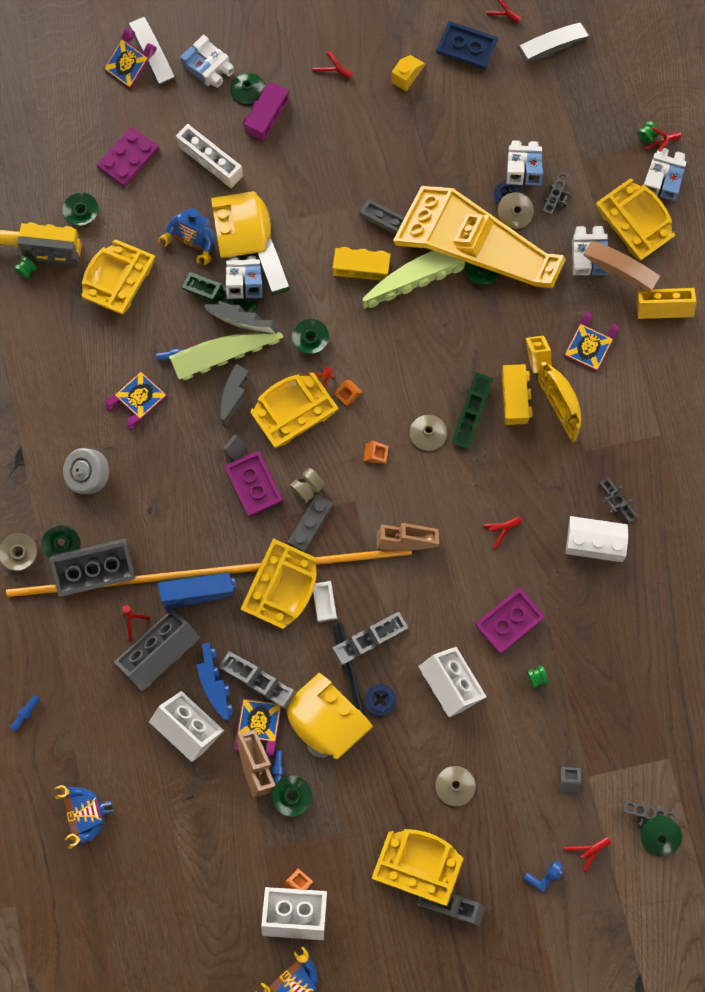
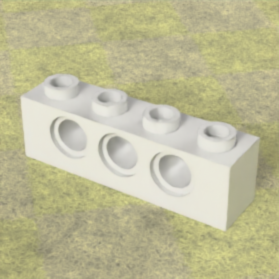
(209, 156)

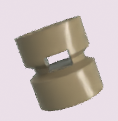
(307, 485)

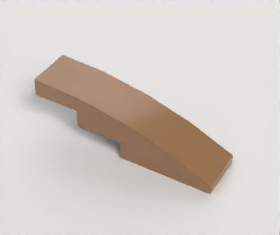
(624, 266)

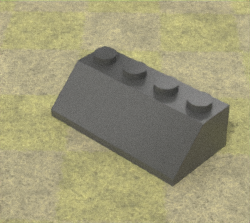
(92, 567)
(157, 650)

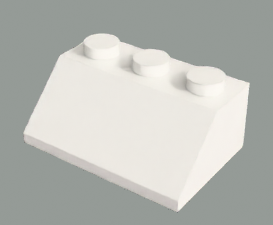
(597, 539)
(452, 681)
(186, 726)
(294, 913)

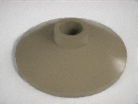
(507, 214)
(428, 441)
(13, 544)
(452, 796)

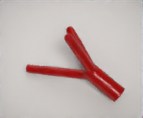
(508, 12)
(339, 68)
(666, 138)
(325, 375)
(506, 526)
(130, 615)
(592, 850)

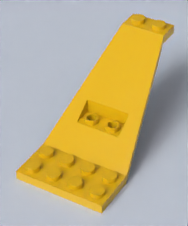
(461, 229)

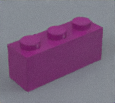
(266, 111)

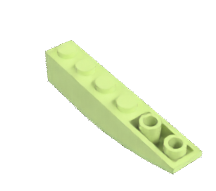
(412, 275)
(218, 352)

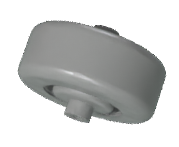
(85, 471)

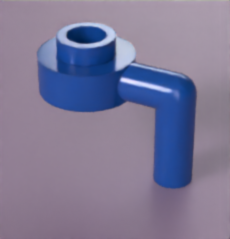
(553, 872)

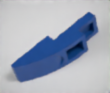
(215, 690)

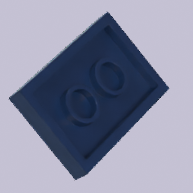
(467, 45)

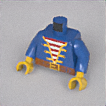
(191, 230)
(83, 813)
(297, 978)

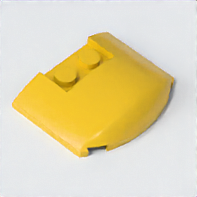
(637, 218)
(241, 224)
(116, 276)
(561, 399)
(292, 408)
(281, 585)
(326, 718)
(419, 865)

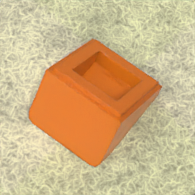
(347, 392)
(375, 452)
(298, 880)

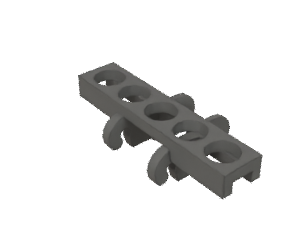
(553, 203)
(617, 506)
(641, 806)

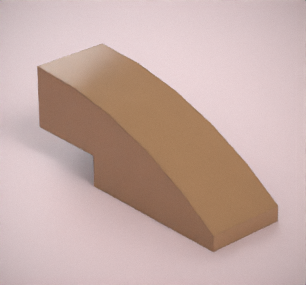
(406, 537)
(255, 763)

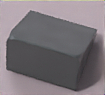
(234, 448)
(570, 779)

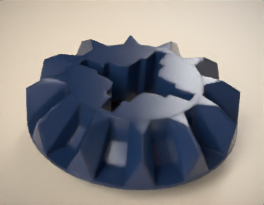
(500, 190)
(380, 690)

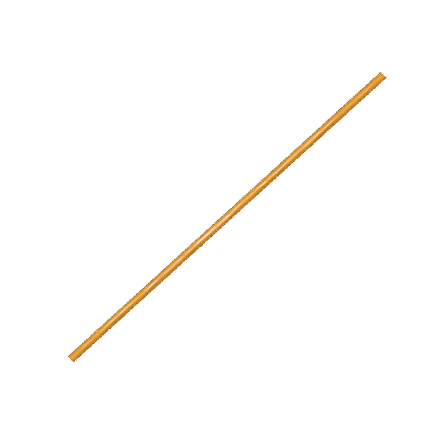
(214, 571)

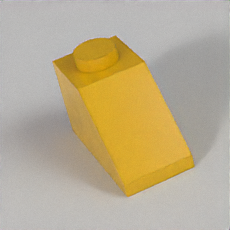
(406, 72)
(538, 352)

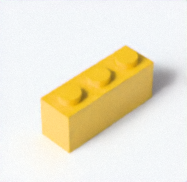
(361, 263)
(666, 303)
(516, 394)

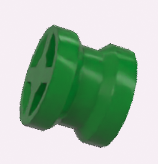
(647, 134)
(25, 267)
(537, 677)

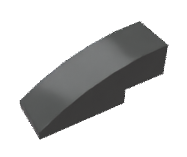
(233, 393)
(457, 908)

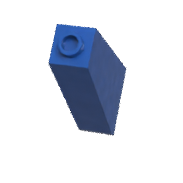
(196, 590)

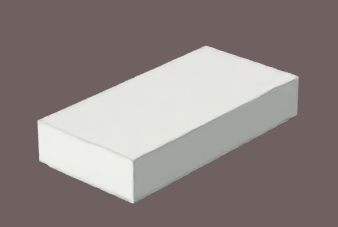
(324, 602)

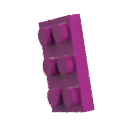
(127, 156)
(253, 484)
(509, 621)

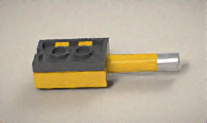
(45, 242)

